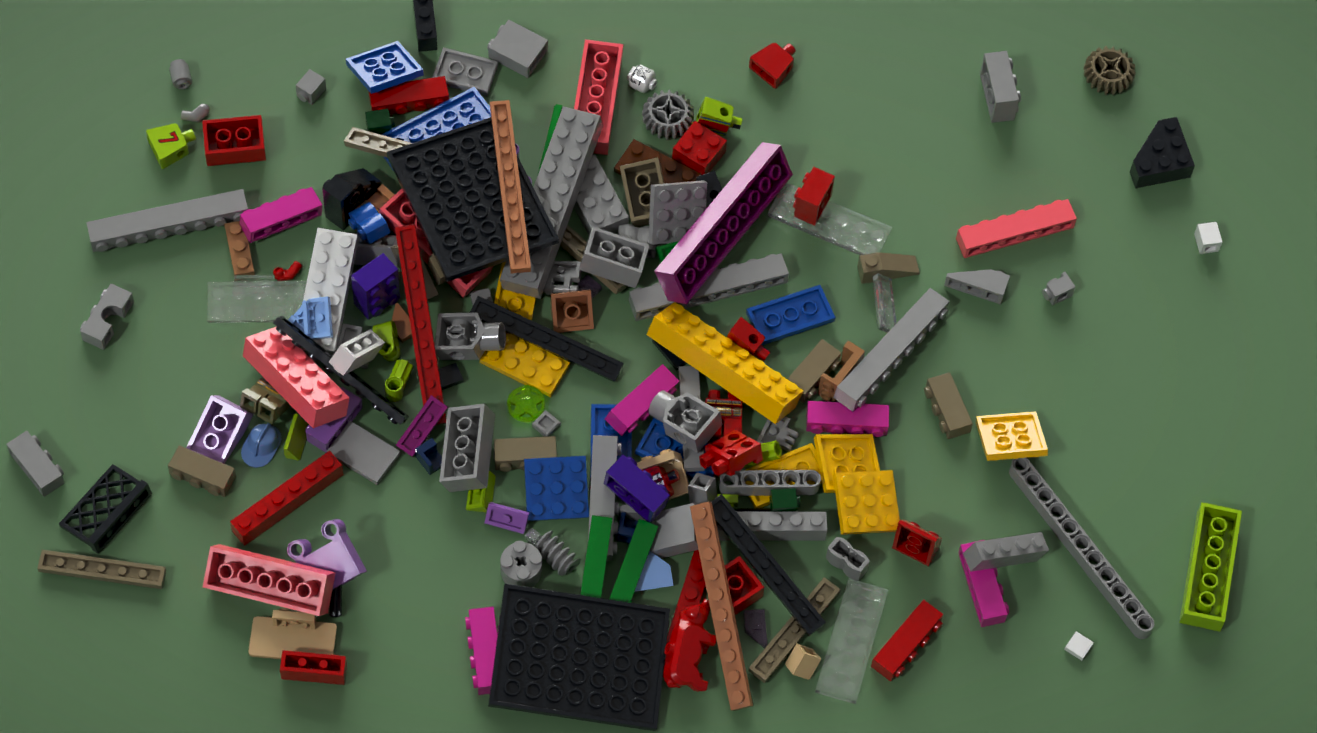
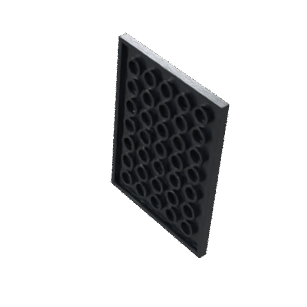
(458, 199)
(579, 657)

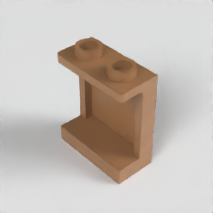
(851, 357)

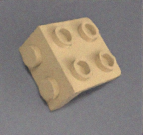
(669, 460)

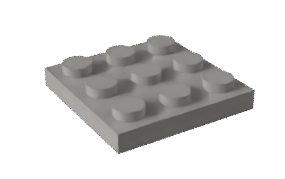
(675, 209)

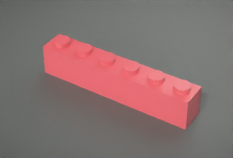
(1016, 228)

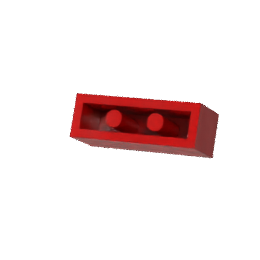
(313, 667)

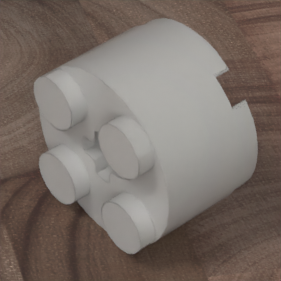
(521, 564)

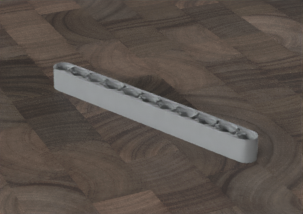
(1082, 556)

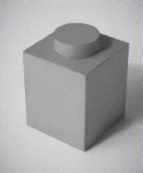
(310, 87)
(702, 489)

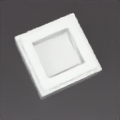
(1079, 646)

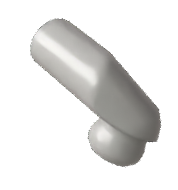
(197, 114)

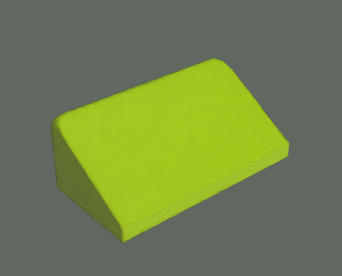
(296, 438)
(480, 498)

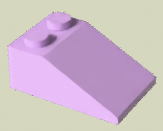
(219, 429)

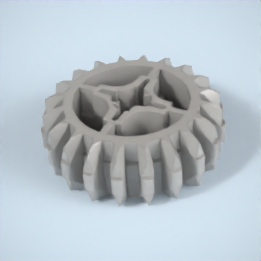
(680, 114)

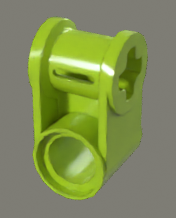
(388, 333)

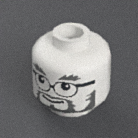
(642, 79)

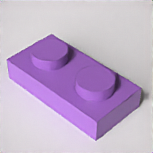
(506, 517)

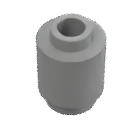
(180, 74)

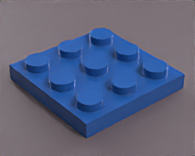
(384, 67)
(556, 488)

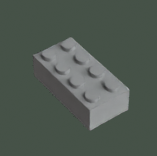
(598, 202)
(467, 448)

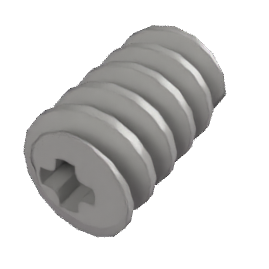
(555, 555)

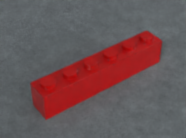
(286, 498)

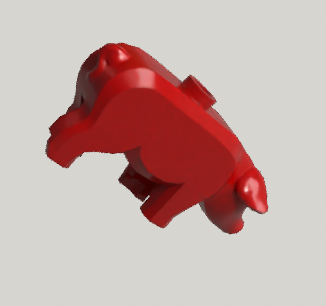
(686, 648)

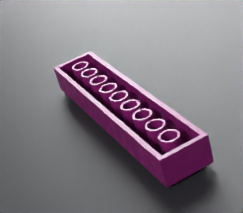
(723, 223)

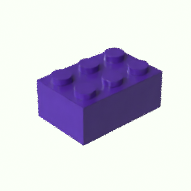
(376, 286)
(636, 488)

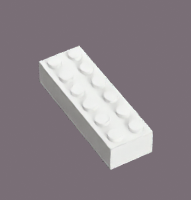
(331, 276)

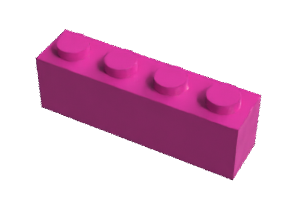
(280, 214)
(637, 403)
(838, 419)
(985, 592)
(483, 642)

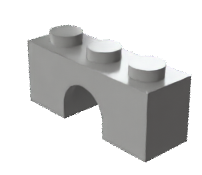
(112, 302)

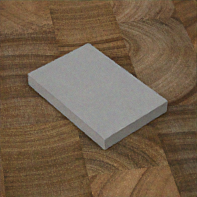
(466, 70)
(364, 452)

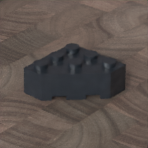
(1162, 156)
(347, 192)

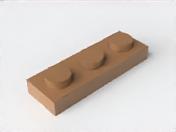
(239, 249)

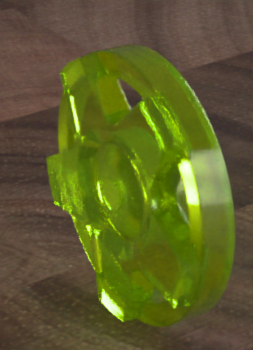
(525, 403)

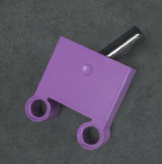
(335, 556)

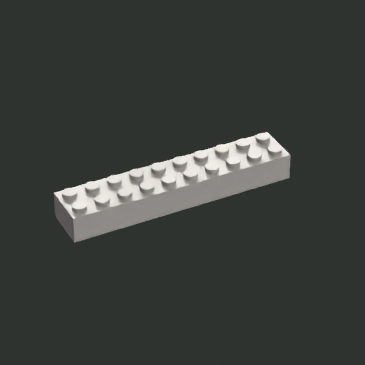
(557, 190)

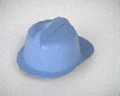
(261, 445)

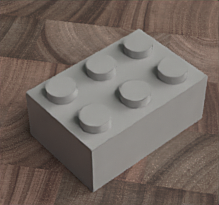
(999, 86)
(614, 257)

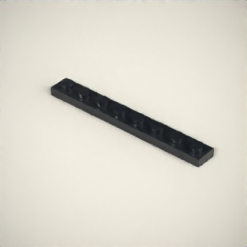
(548, 339)
(362, 388)
(766, 566)

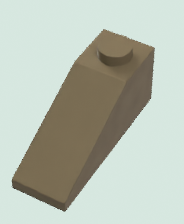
(886, 264)

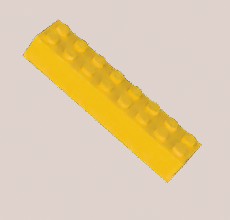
(724, 362)

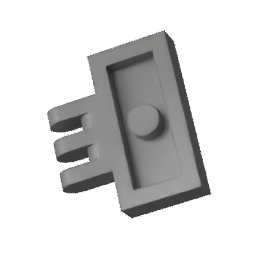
(778, 432)

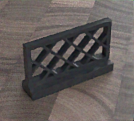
(120, 514)

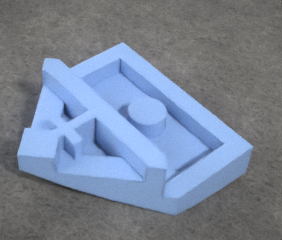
(314, 318)
(655, 574)

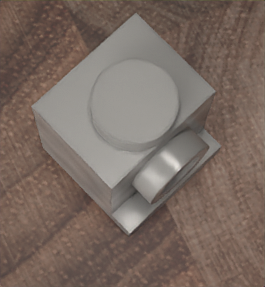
(1059, 289)

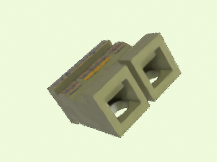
(264, 399)

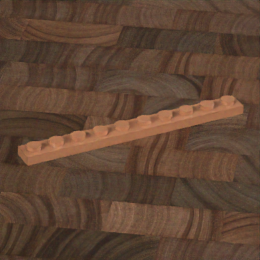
(510, 187)
(721, 606)

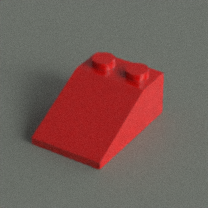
(916, 542)

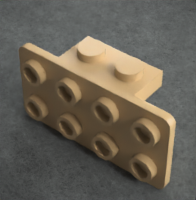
(290, 632)

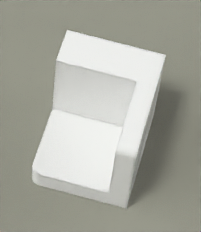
(1208, 237)

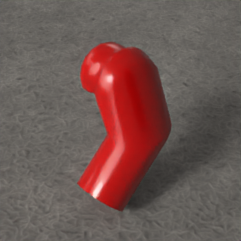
(288, 274)

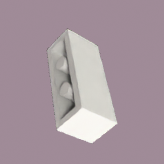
(356, 352)

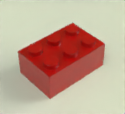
(234, 140)

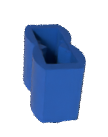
(368, 223)

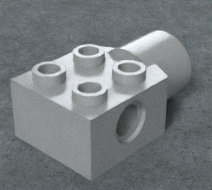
(467, 337)
(686, 418)

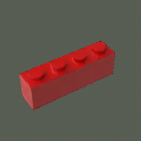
(411, 96)
(907, 640)

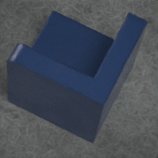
(429, 456)
(626, 529)

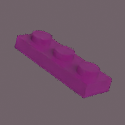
(422, 425)

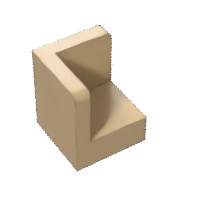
(803, 661)

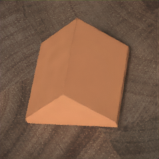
(572, 311)

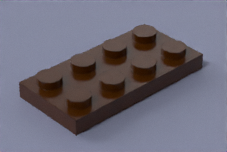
(672, 170)

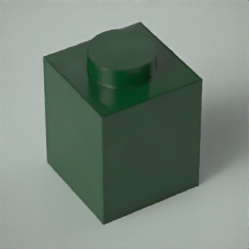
(379, 121)
(784, 500)

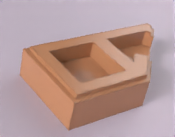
(402, 323)

